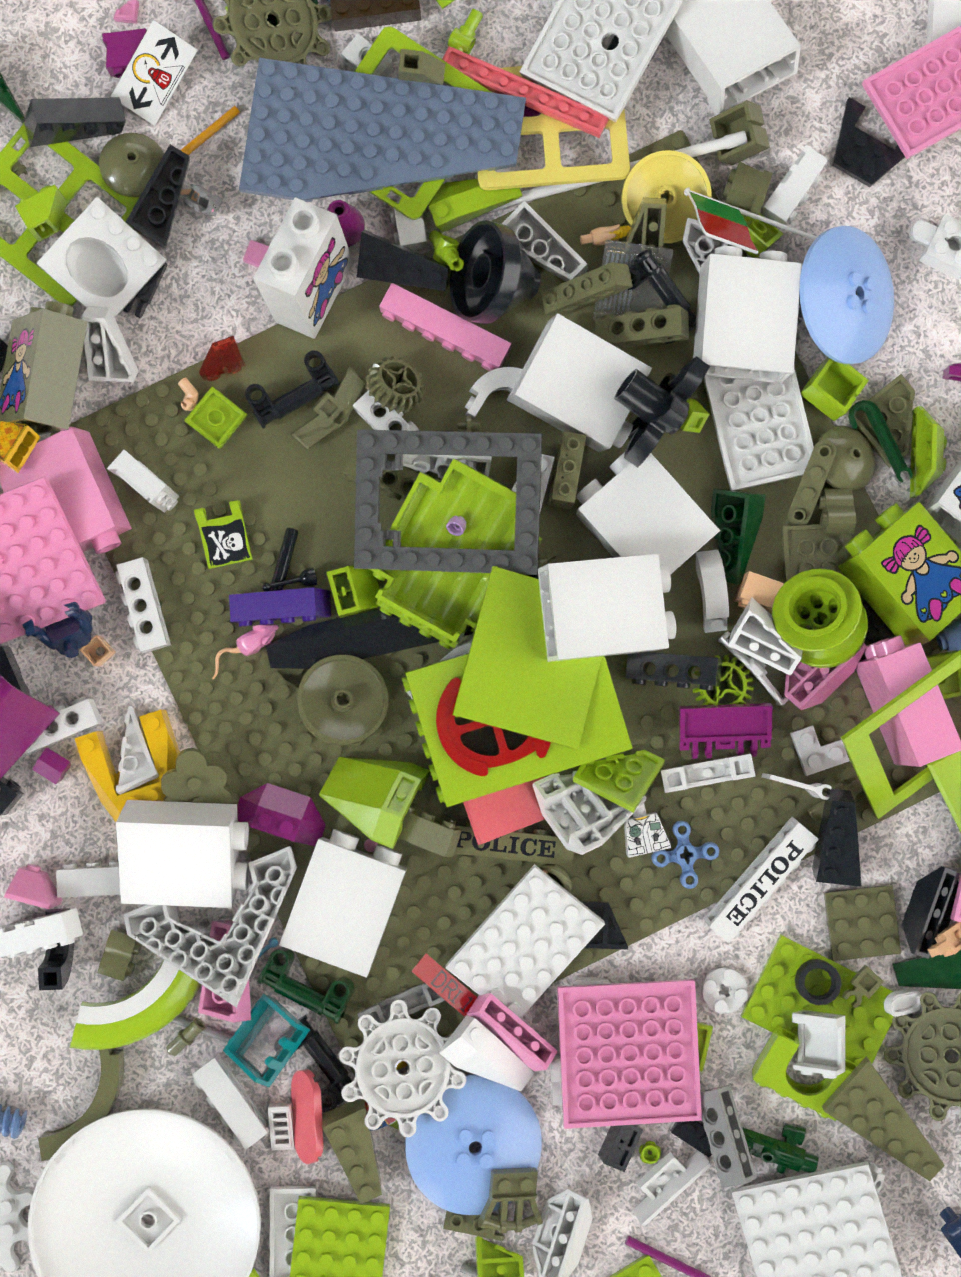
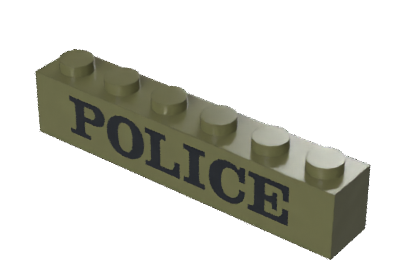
(516, 845)

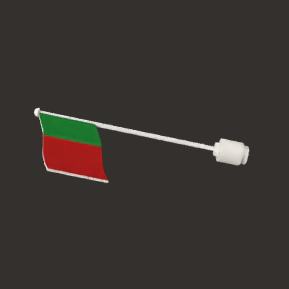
(726, 221)

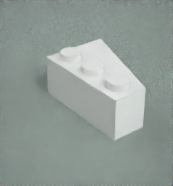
(106, 349)

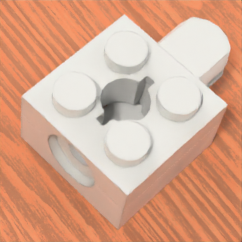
(940, 249)

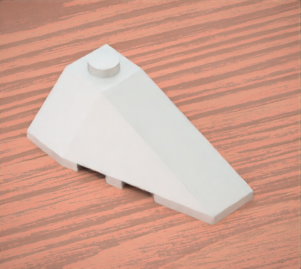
(440, 463)
(483, 1054)

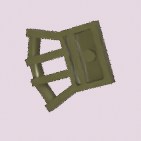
(506, 1186)

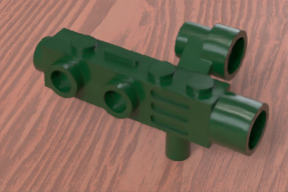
(784, 1153)

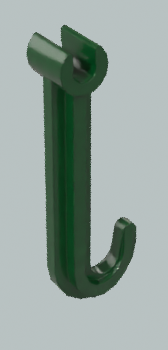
(884, 436)

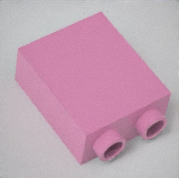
(80, 485)
(922, 729)

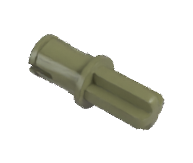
(185, 1037)

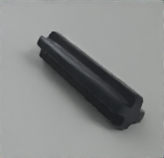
(284, 557)

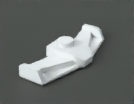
(756, 667)

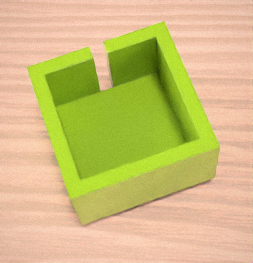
(834, 388)

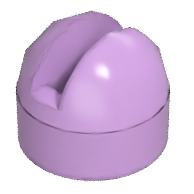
(453, 523)

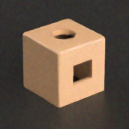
(90, 651)

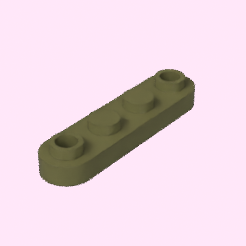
(812, 482)

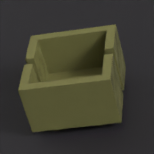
(742, 117)

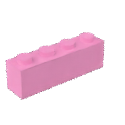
(513, 1032)

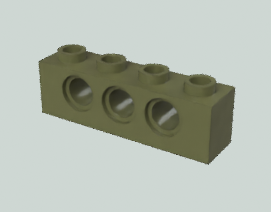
(587, 289)
(675, 329)
(395, 490)

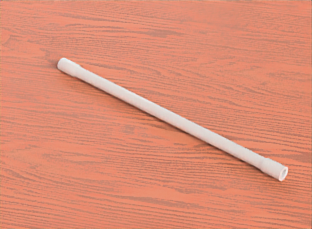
(726, 142)

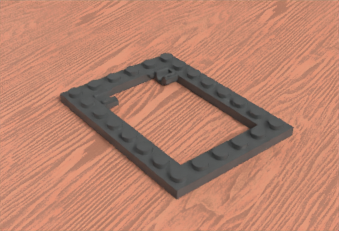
(372, 459)

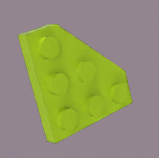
(621, 777)

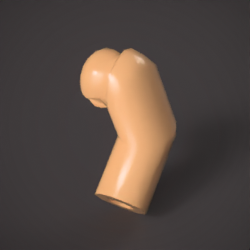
(191, 395)

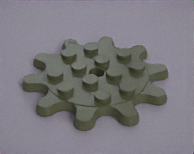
(287, 41)
(924, 1054)

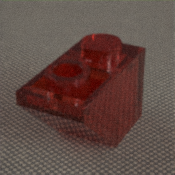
(222, 358)

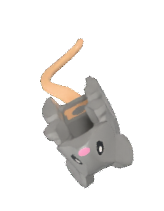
(202, 200)

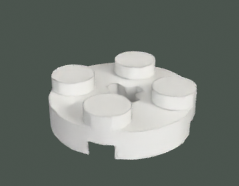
(711, 988)

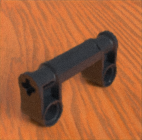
(660, 282)
(268, 411)
(328, 1064)

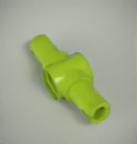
(464, 37)
(446, 250)

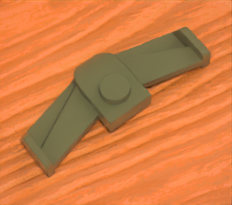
(332, 411)

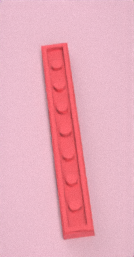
(536, 96)

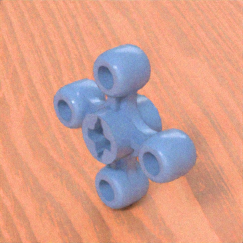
(695, 853)

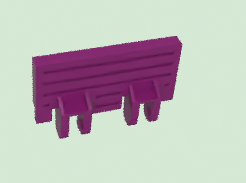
(725, 726)

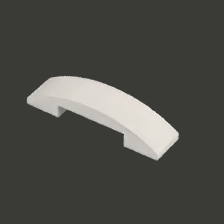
(708, 772)

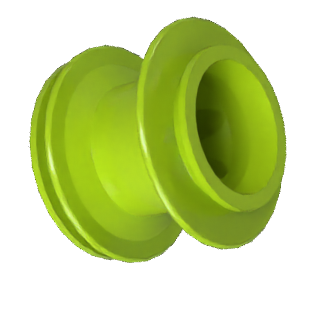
(842, 631)

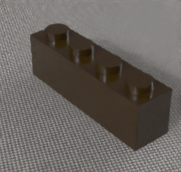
(373, 13)

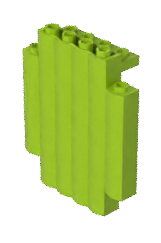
(437, 600)

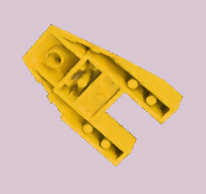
(101, 771)

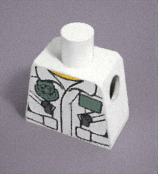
(644, 833)

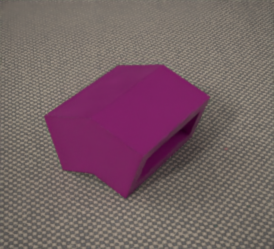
(51, 766)

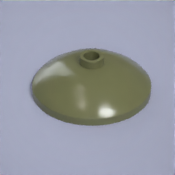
(129, 176)
(849, 470)

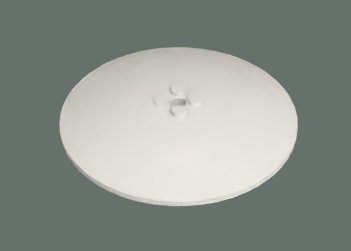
(136, 1164)

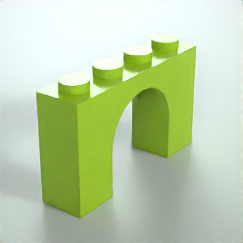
(771, 1072)

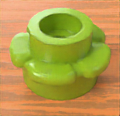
(649, 1158)

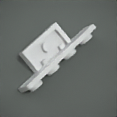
(667, 1182)

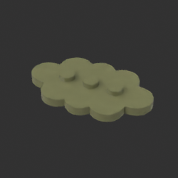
(195, 780)

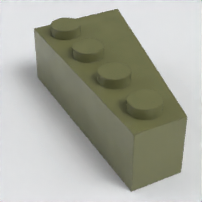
(354, 1147)

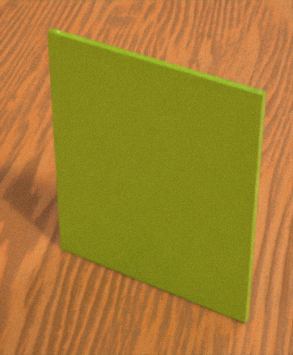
(509, 672)

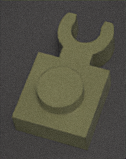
(864, 983)

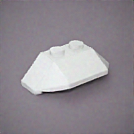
(562, 1234)

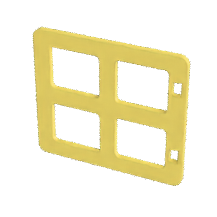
(554, 172)

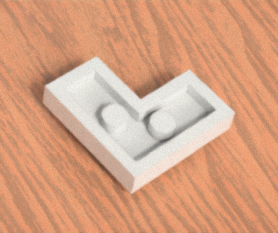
(816, 757)

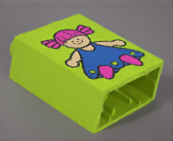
(907, 573)

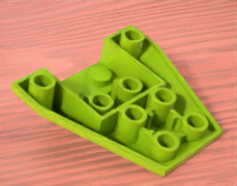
(374, 794)

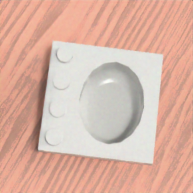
(101, 259)

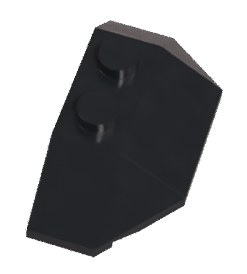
(930, 909)

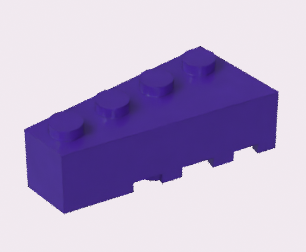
(280, 605)

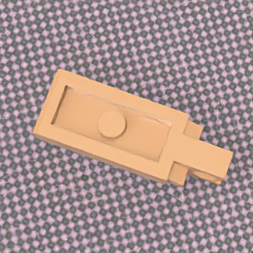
(947, 941)

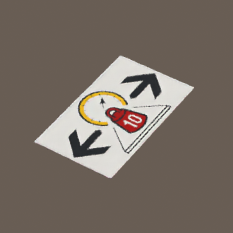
(154, 72)

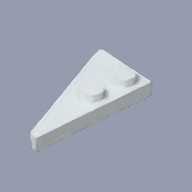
(136, 762)

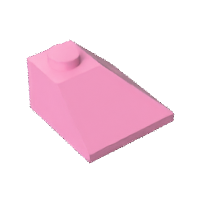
(33, 887)

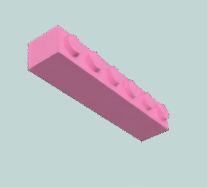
(444, 327)

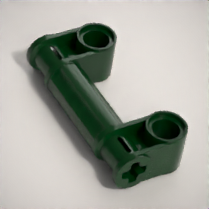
(331, 1005)

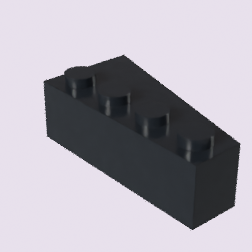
(159, 201)
(397, 264)

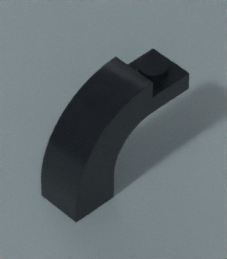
(57, 964)

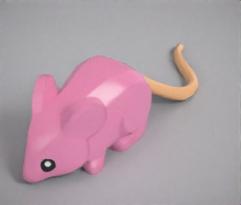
(250, 642)

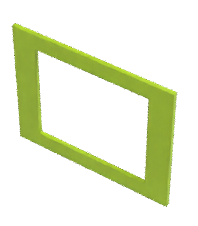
(863, 754)

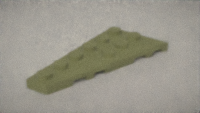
(876, 1114)

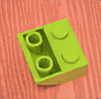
(43, 212)
(353, 590)

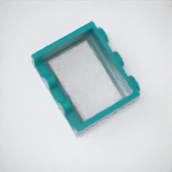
(266, 1041)

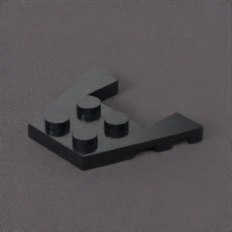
(859, 152)

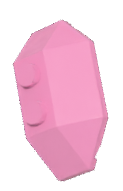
(813, 685)

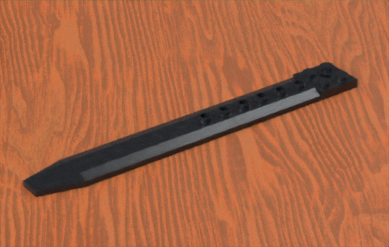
(355, 635)

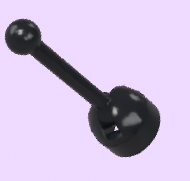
(307, 578)

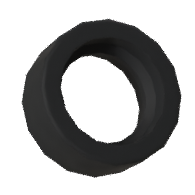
(835, 987)

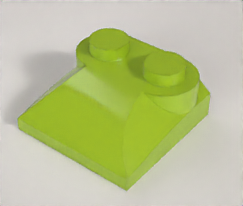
(762, 234)

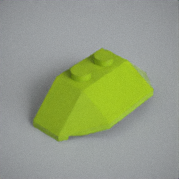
(926, 451)

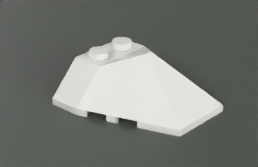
(577, 814)

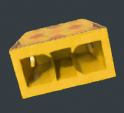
(16, 444)

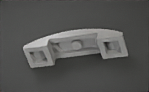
(414, 997)

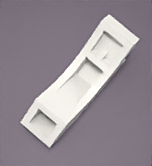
(492, 381)
(713, 589)

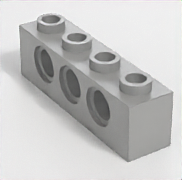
(726, 1137)

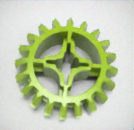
(727, 675)

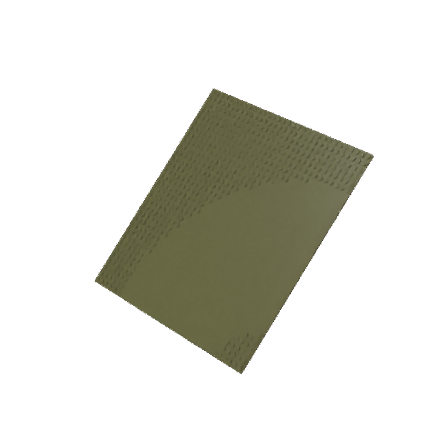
(306, 490)

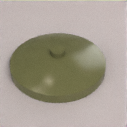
(342, 700)

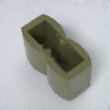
(838, 511)
(119, 955)

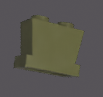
(747, 188)

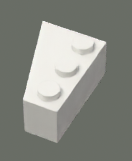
(794, 186)
(758, 638)

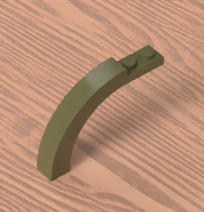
(106, 1096)

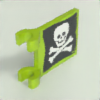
(224, 537)

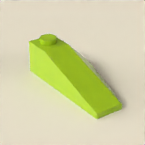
(465, 200)

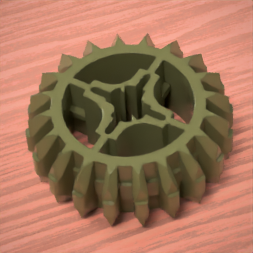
(382, 380)

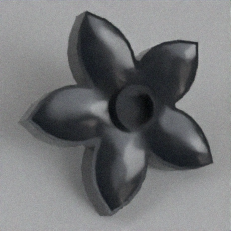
(657, 407)

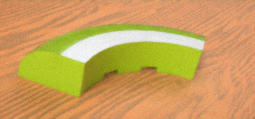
(136, 1015)

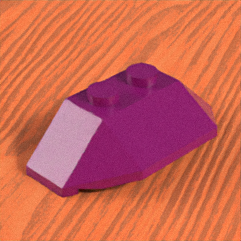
(282, 814)

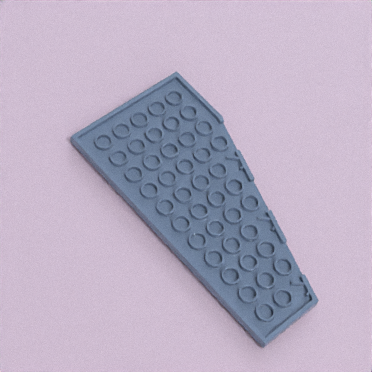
(357, 132)

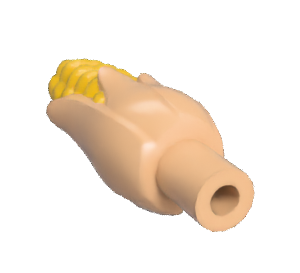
(601, 234)

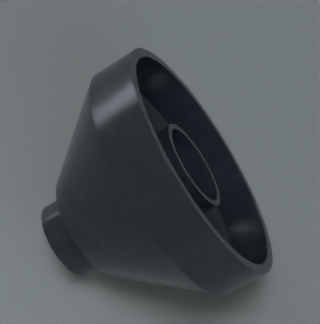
(494, 274)

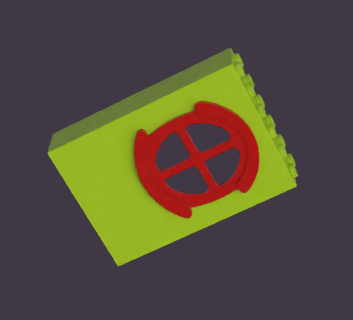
(470, 775)

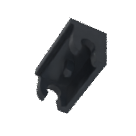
(620, 1145)

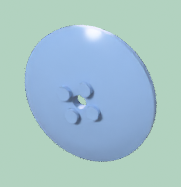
(839, 321)
(477, 1112)

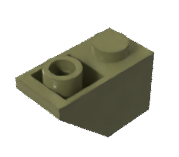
(420, 67)

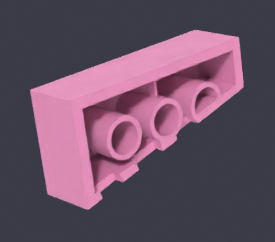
(214, 1005)

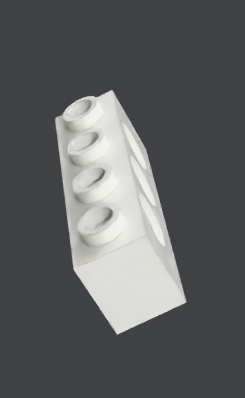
(366, 407)
(158, 637)
(88, 719)

